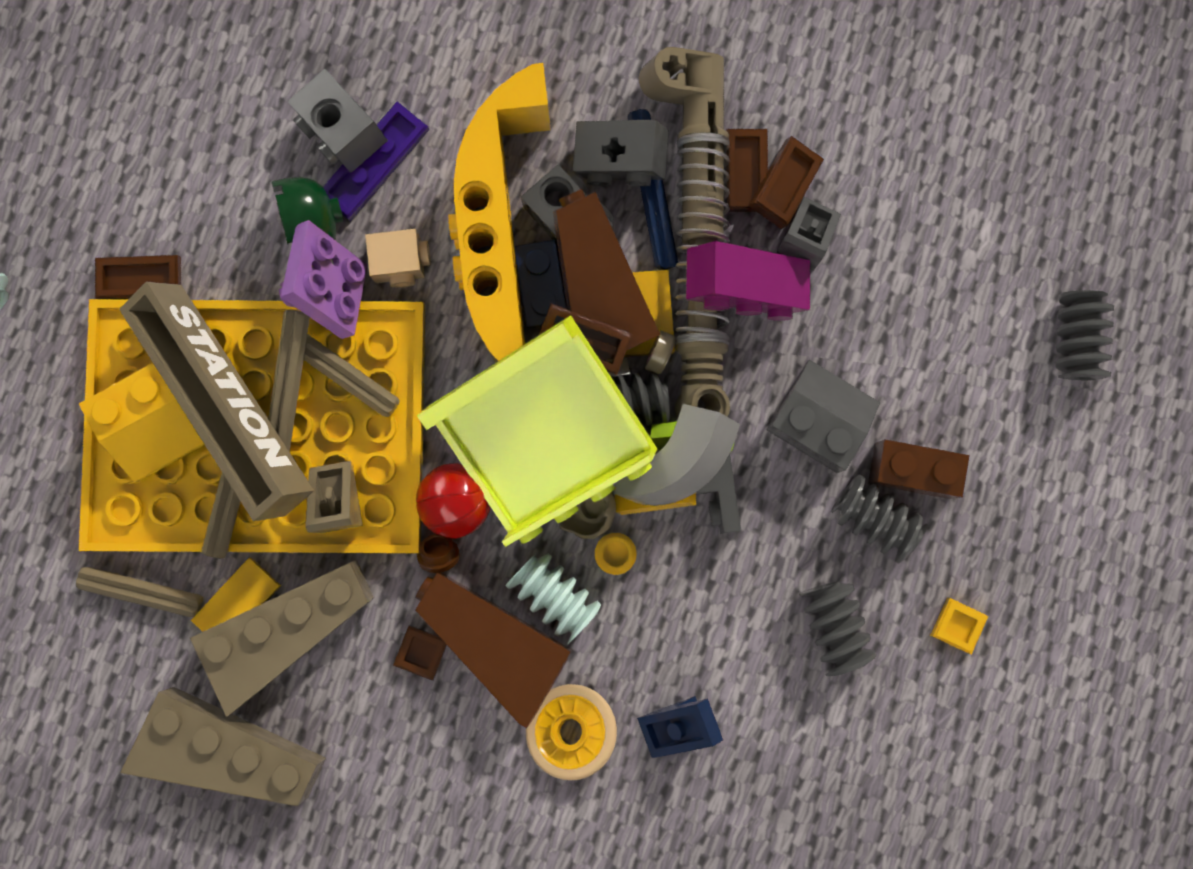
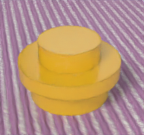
(615, 553)

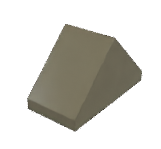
(334, 499)

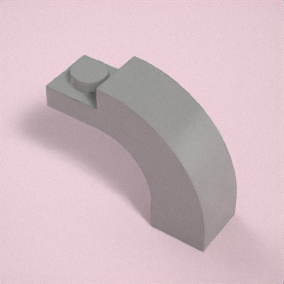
(687, 460)

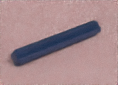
(657, 214)

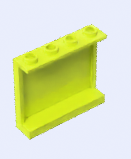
(543, 431)

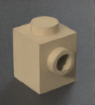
(397, 257)

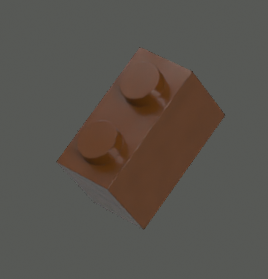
(918, 469)

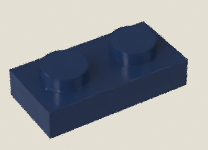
(539, 280)

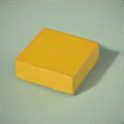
(959, 626)

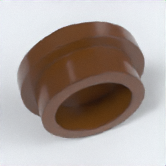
(437, 554)

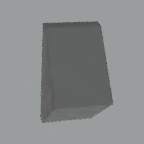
(810, 232)

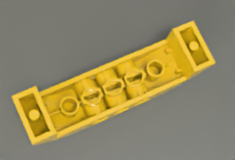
(479, 181)

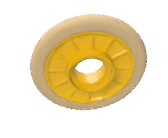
(597, 736)

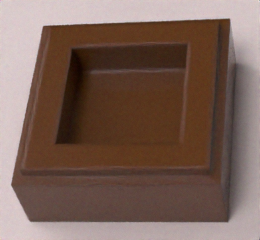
(420, 652)

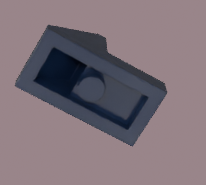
(680, 728)

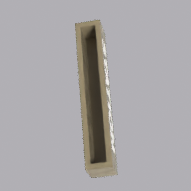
(216, 400)

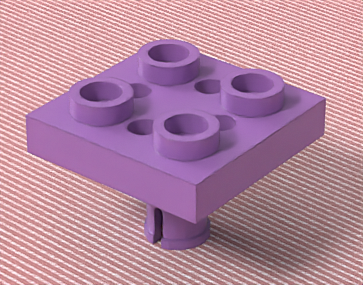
(314, 278)

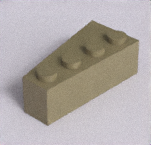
(266, 640)
(202, 748)

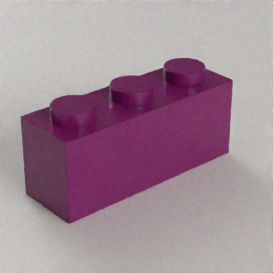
(747, 280)

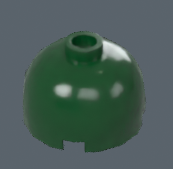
(303, 201)

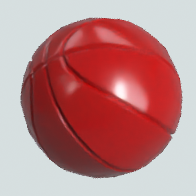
(451, 502)

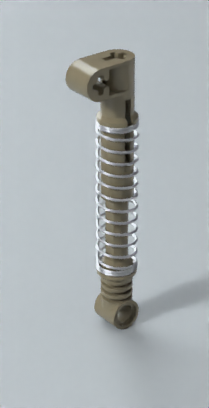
(702, 201)

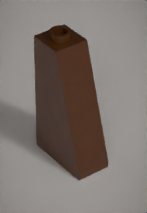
(597, 273)
(499, 648)

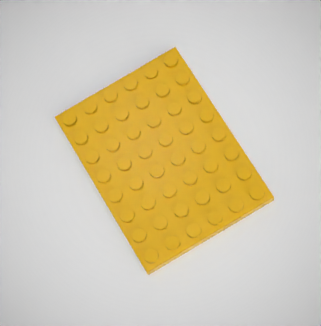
(330, 427)

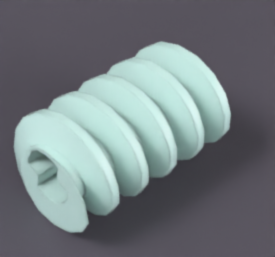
(554, 596)

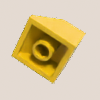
(141, 423)

